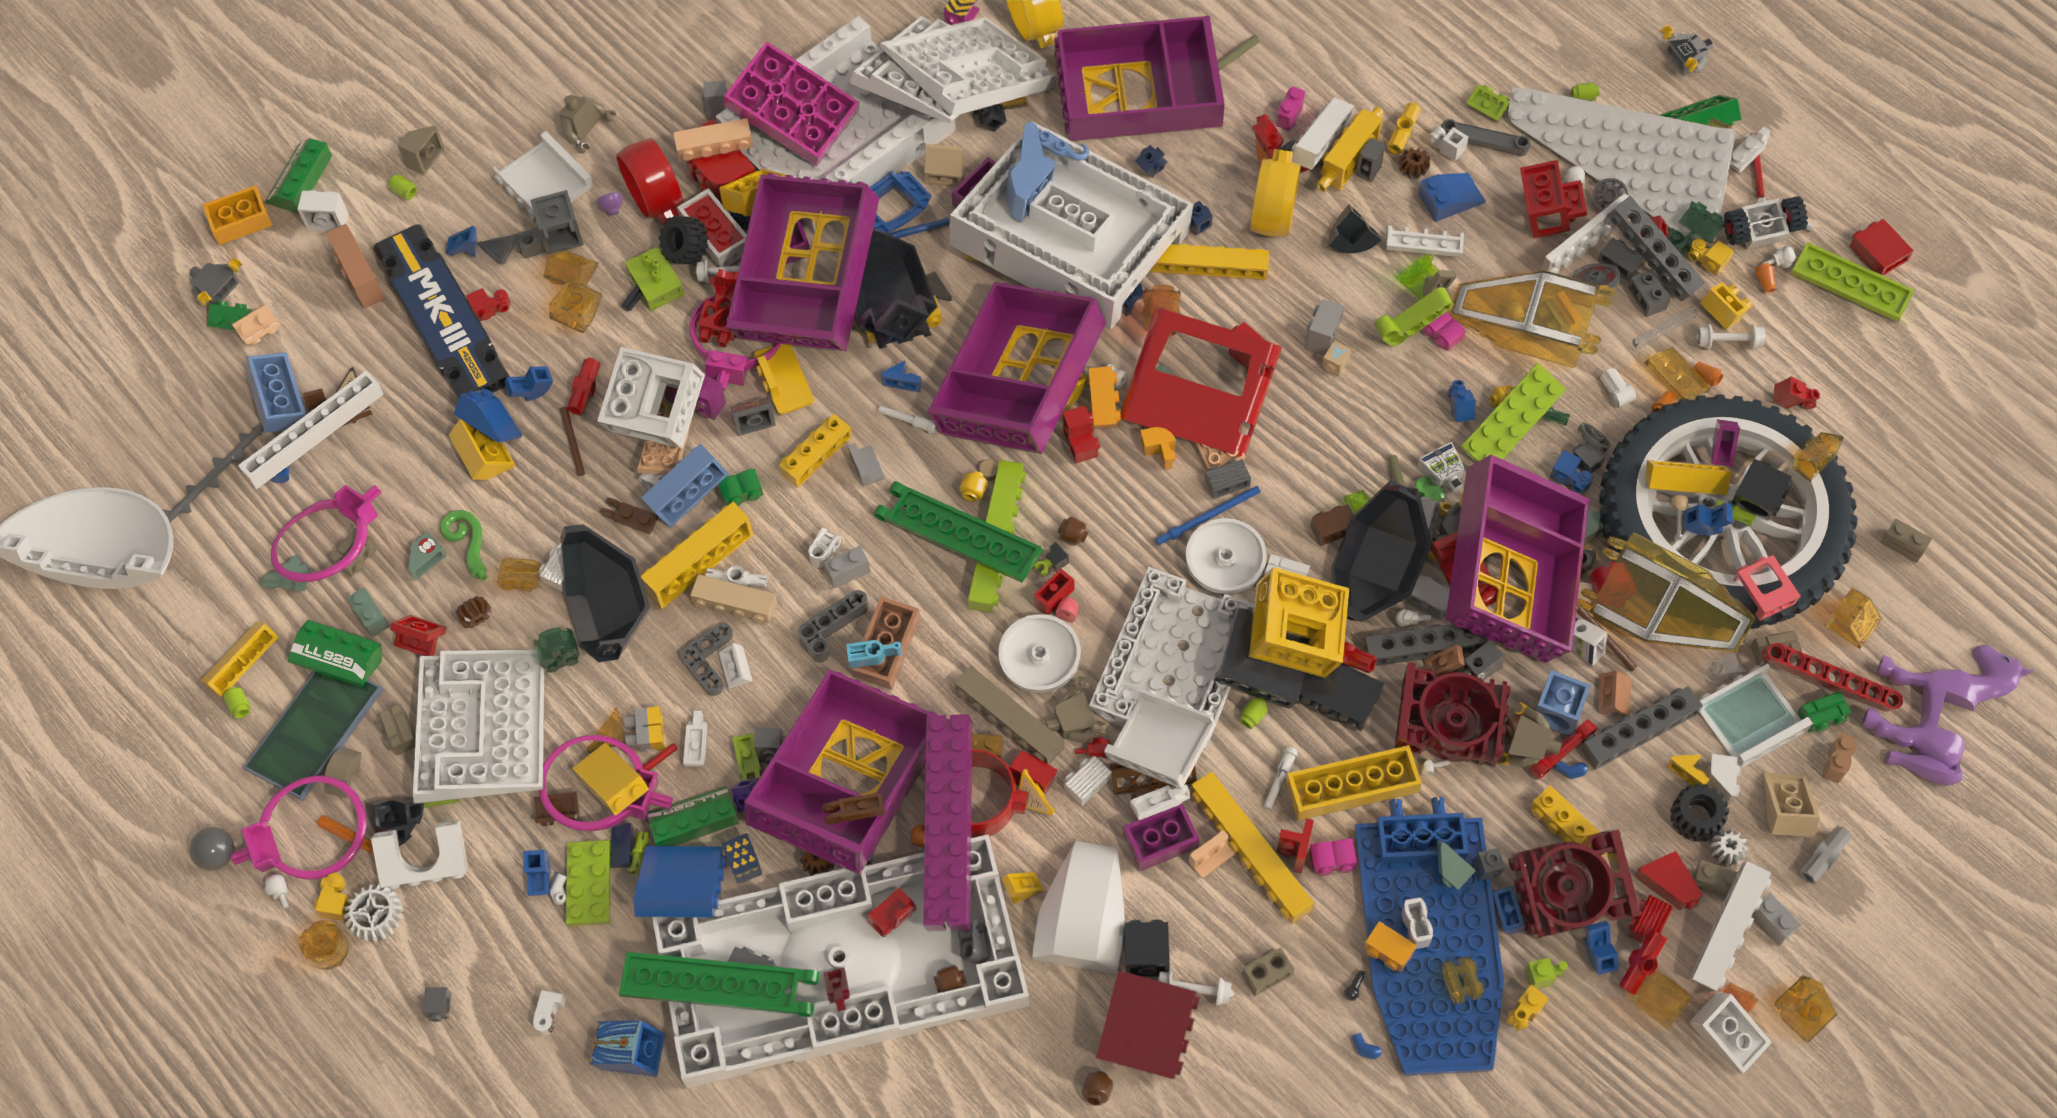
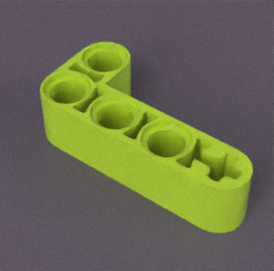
(1415, 318)

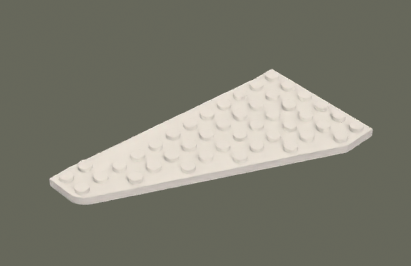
(1655, 156)

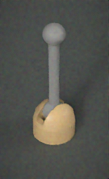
(1679, 504)

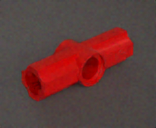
(583, 386)
(1358, 659)
(1643, 962)

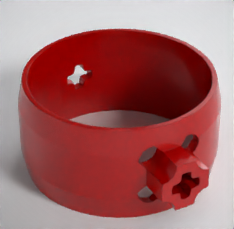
(650, 179)
(1016, 803)

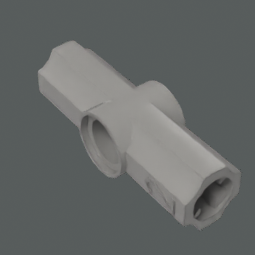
(1825, 854)

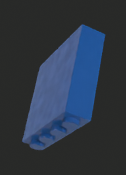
(679, 881)

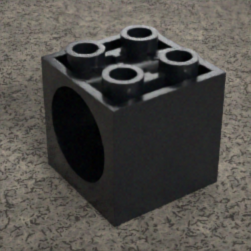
(1762, 490)
(1146, 947)

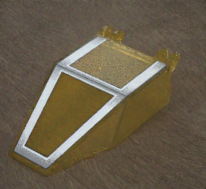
(1533, 313)
(1667, 599)

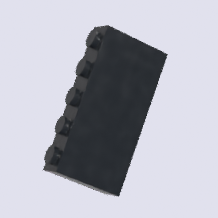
(1342, 695)

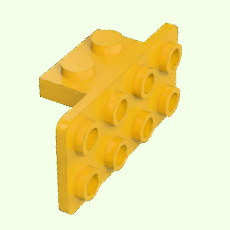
(784, 379)

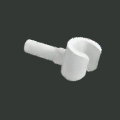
(1428, 766)

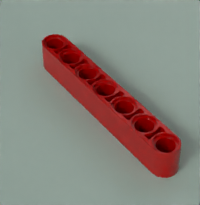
(1841, 681)

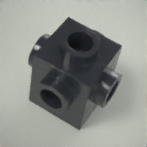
(992, 116)

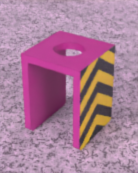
(960, 11)

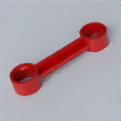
(1581, 733)

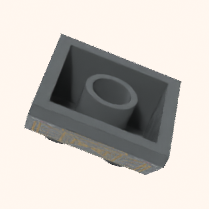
(753, 416)

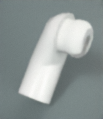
(557, 891)

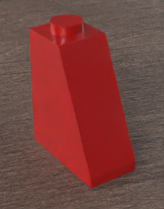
(1671, 881)

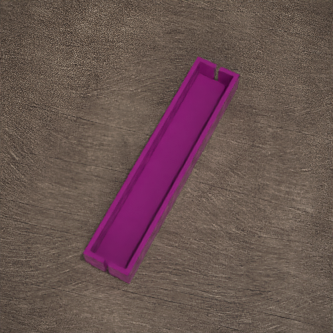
(948, 823)

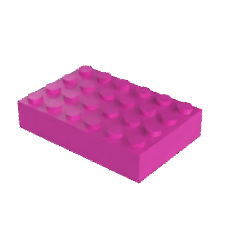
(791, 103)

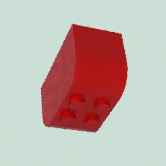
(718, 169)

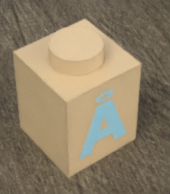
(1336, 358)

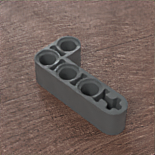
(855, 600)

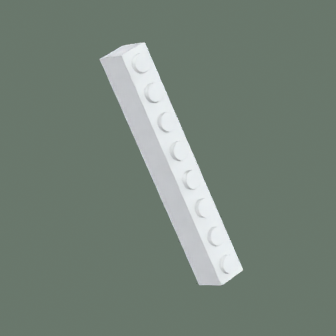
(311, 429)

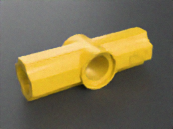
(1404, 128)

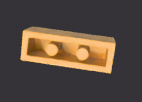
(1104, 397)

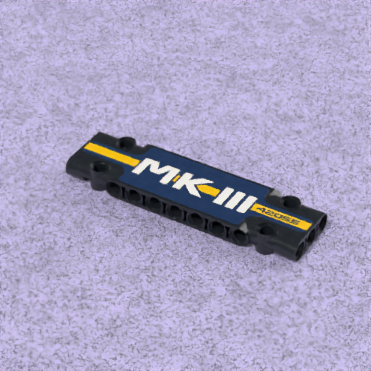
(440, 312)

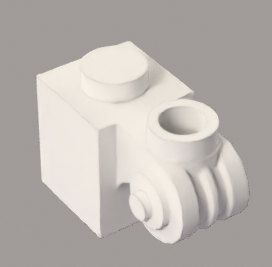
(1450, 145)

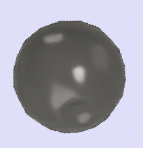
(211, 848)

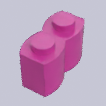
(1290, 108)
(1445, 331)
(1333, 856)

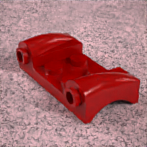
(1444, 553)

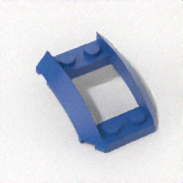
(913, 191)

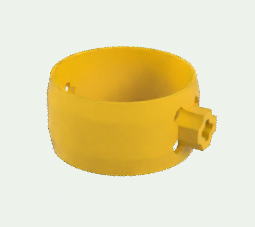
(1037, 19)
(1275, 195)

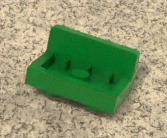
(222, 315)

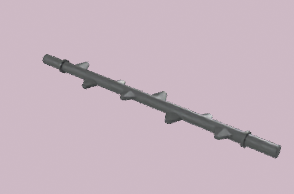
(211, 480)

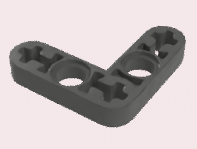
(700, 654)

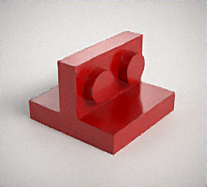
(417, 635)
(1296, 844)

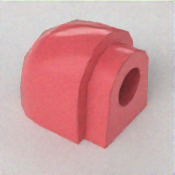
(1067, 609)

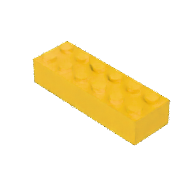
(692, 557)
(1353, 782)

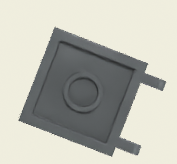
(556, 222)

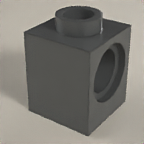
(536, 244)
(1590, 457)
(1488, 864)
(436, 1003)

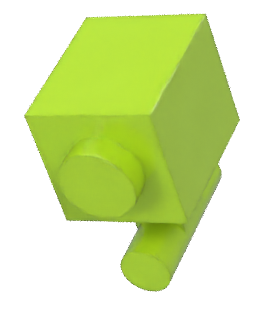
(1542, 973)

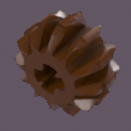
(1414, 162)
(473, 612)
(813, 866)

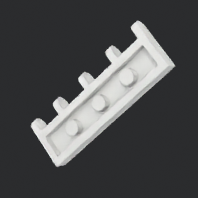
(1425, 242)

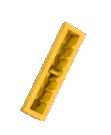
(1687, 477)
(239, 658)

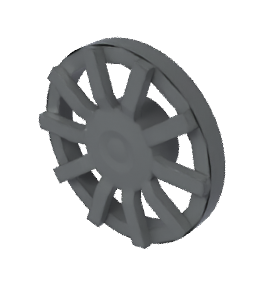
(1609, 195)
(1594, 436)

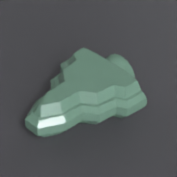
(275, 580)

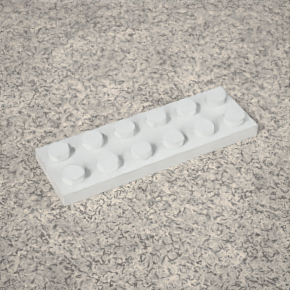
(1581, 240)

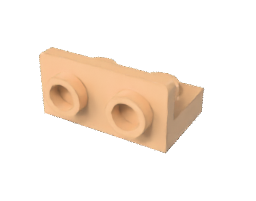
(255, 325)
(1211, 855)

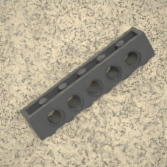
(1664, 248)
(1420, 649)
(1682, 698)

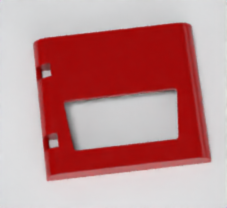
(1192, 409)

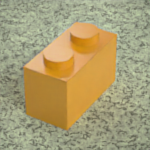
(1389, 947)

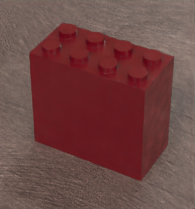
(1148, 1025)

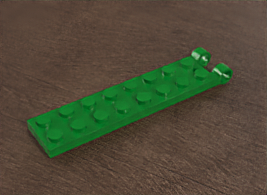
(960, 532)
(715, 983)

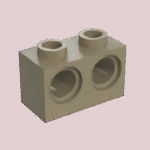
(1271, 975)

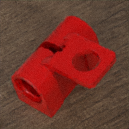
(891, 912)

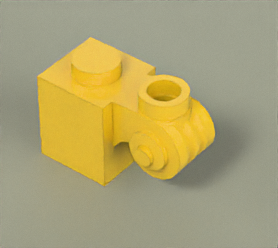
(1712, 259)
(330, 902)
(1527, 1008)

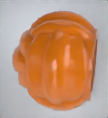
(918, 835)

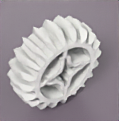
(356, 913)

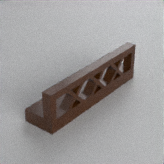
(1120, 771)

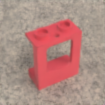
(1775, 600)

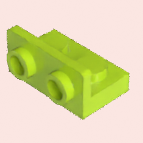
(1488, 102)

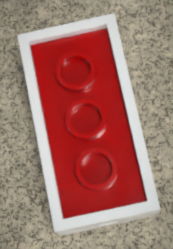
(725, 235)

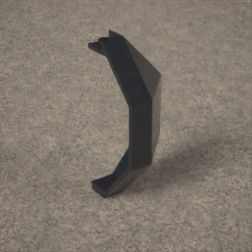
(1382, 551)
(601, 592)

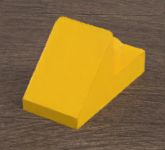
(1684, 767)
(1022, 886)

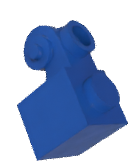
(1462, 402)
(1566, 473)

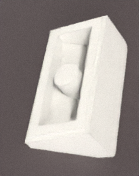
(735, 665)

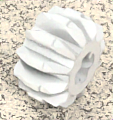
(1729, 847)

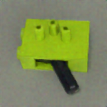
(652, 280)

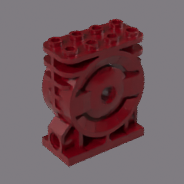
(1446, 738)
(1543, 920)

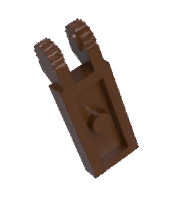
(630, 516)
(854, 808)

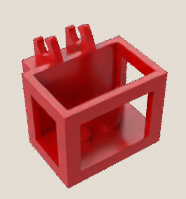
(1549, 196)

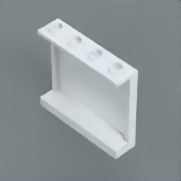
(543, 172)
(1162, 738)

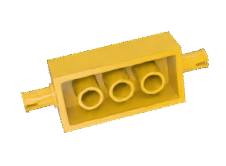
(1343, 158)

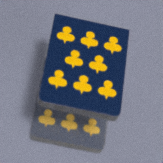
(742, 858)

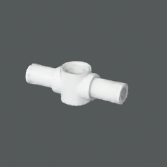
(746, 579)

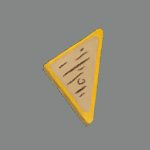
(1036, 798)

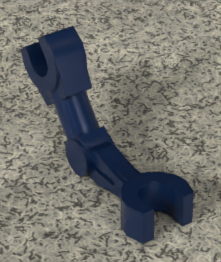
(1130, 302)

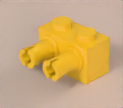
(1725, 305)

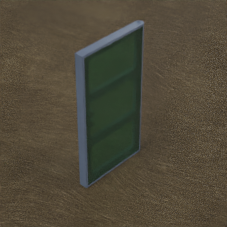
(311, 731)

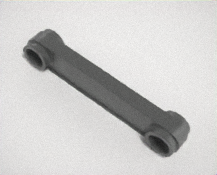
(1490, 138)

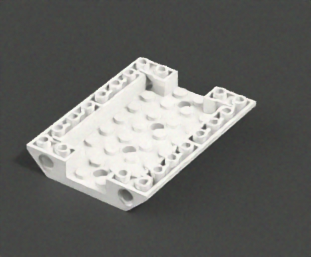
(1150, 651)

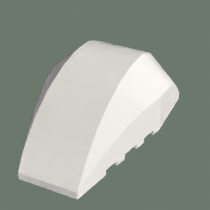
(1083, 911)

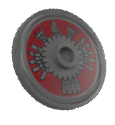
(1599, 274)

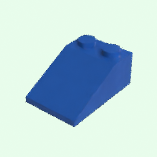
(1449, 194)
(487, 415)

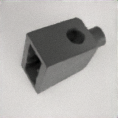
(1484, 661)

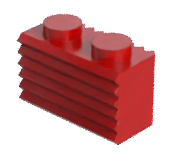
(1053, 591)
(1653, 916)

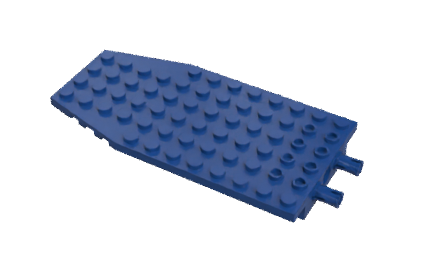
(1402, 864)

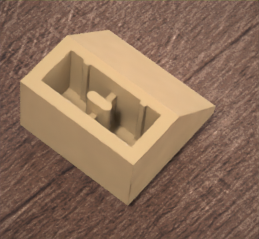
(944, 165)

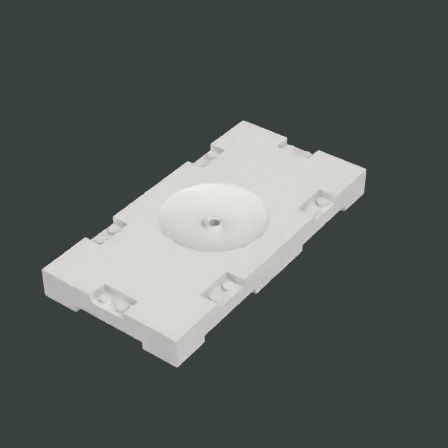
(888, 978)

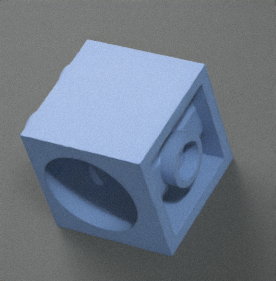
(1562, 702)

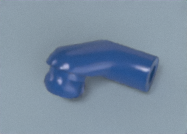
(1572, 772)
(1365, 1050)

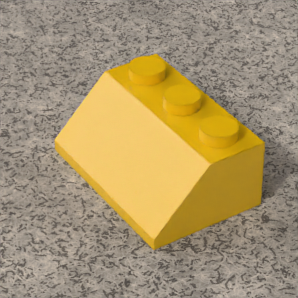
(479, 452)

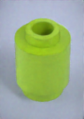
(1585, 91)
(402, 187)
(236, 702)
(1253, 713)

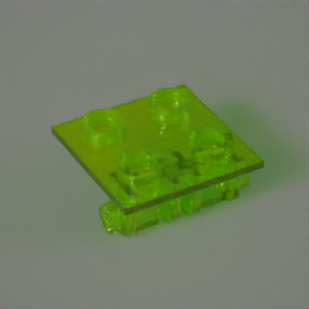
(1416, 274)

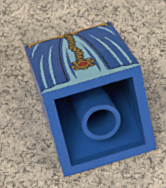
(627, 1047)

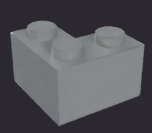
(1323, 328)

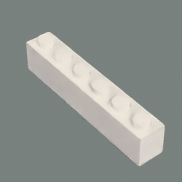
(1322, 133)
(1730, 926)

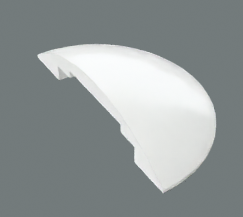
(90, 538)

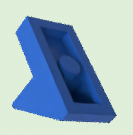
(463, 241)
(897, 378)

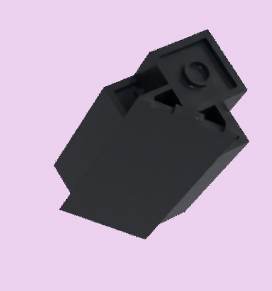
(894, 292)

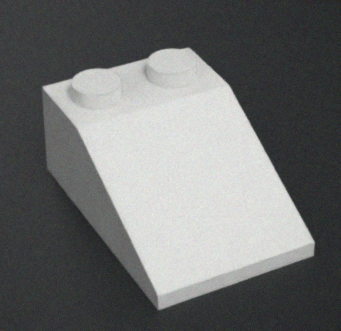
(1730, 1031)

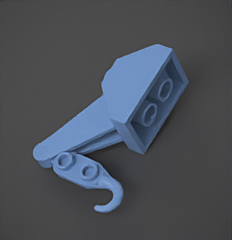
(1034, 169)

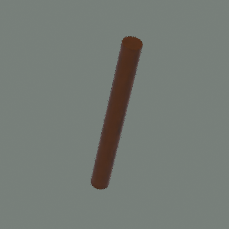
(572, 441)
(1610, 642)

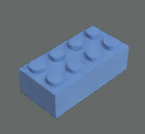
(274, 391)
(685, 485)

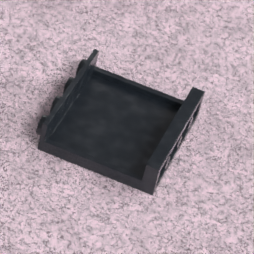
(1254, 676)

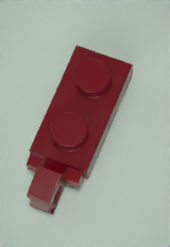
(837, 987)

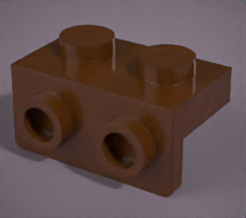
(565, 803)

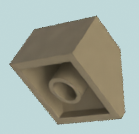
(421, 148)

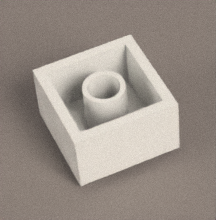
(322, 210)

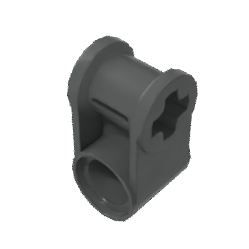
(973, 943)

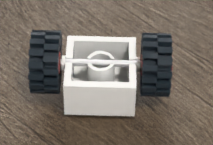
(1765, 222)

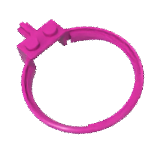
(721, 365)
(351, 505)
(637, 809)
(262, 846)

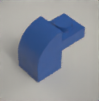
(532, 385)
(1706, 520)
(538, 870)
(1600, 949)

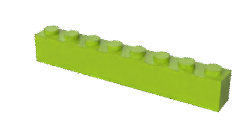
(1001, 513)

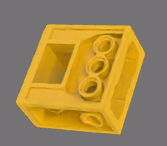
(1302, 613)

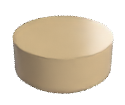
(989, 469)

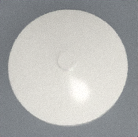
(1226, 556)
(1039, 653)

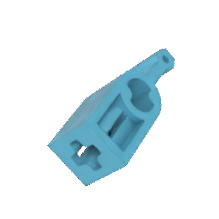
(861, 653)

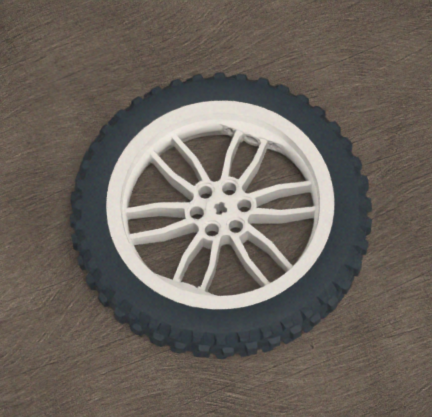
(1772, 437)

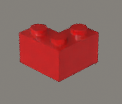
(1078, 434)

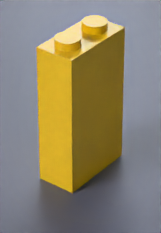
(610, 779)

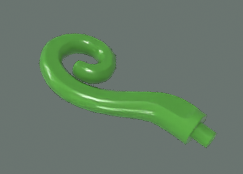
(474, 562)

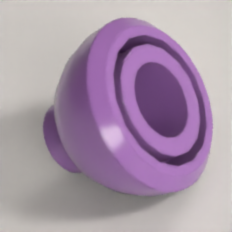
(610, 202)

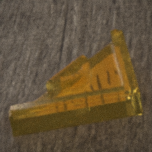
(610, 728)

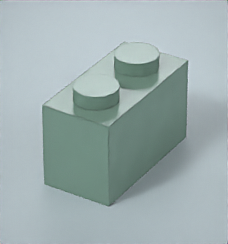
(368, 612)

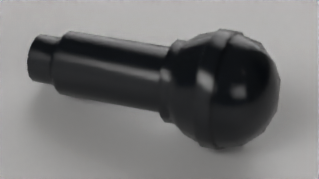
(1352, 991)

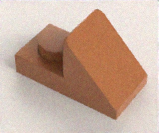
(1445, 661)

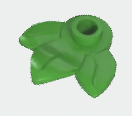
(1428, 490)

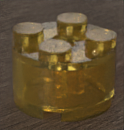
(324, 945)

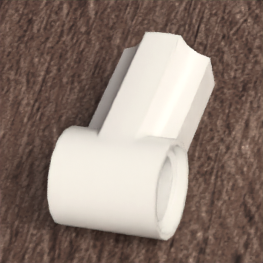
(1619, 392)

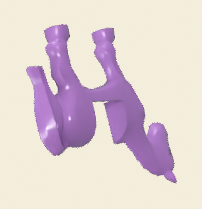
(1936, 747)

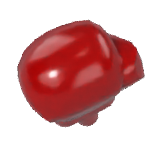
(1095, 748)

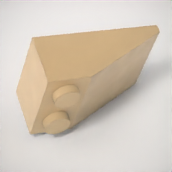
(1790, 805)

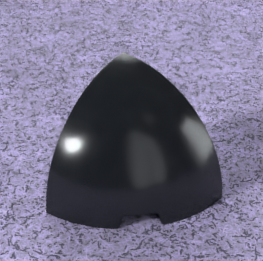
(1352, 233)
(395, 814)

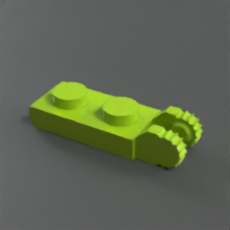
(746, 756)

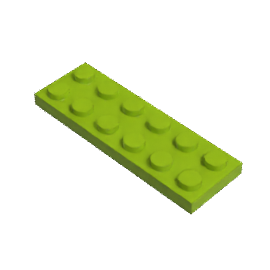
(1852, 282)
(1514, 415)

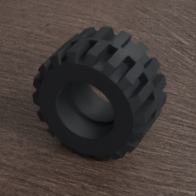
(683, 240)
(1705, 798)

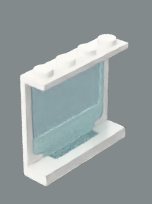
(1751, 716)

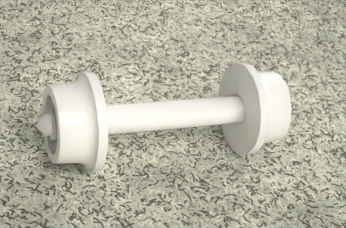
(704, 270)
(1755, 336)
(1222, 992)

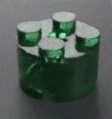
(556, 649)

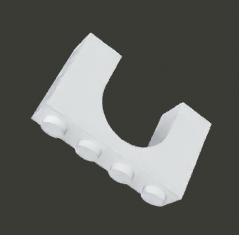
(395, 871)

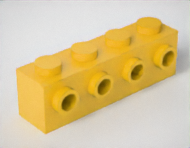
(815, 450)
(1562, 817)

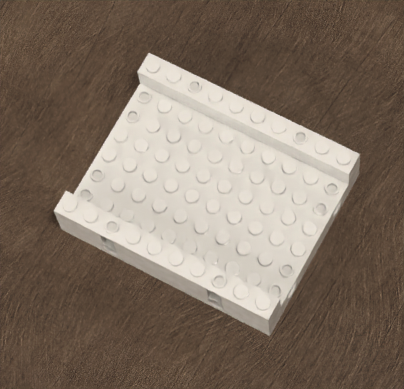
(875, 141)
(1084, 234)

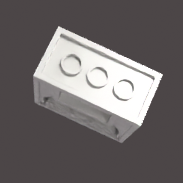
(637, 394)

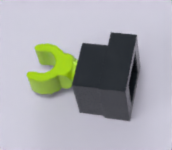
(1056, 558)

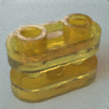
(518, 574)
(1468, 969)

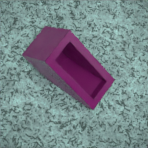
(1725, 442)

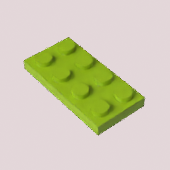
(588, 883)

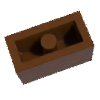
(1331, 524)

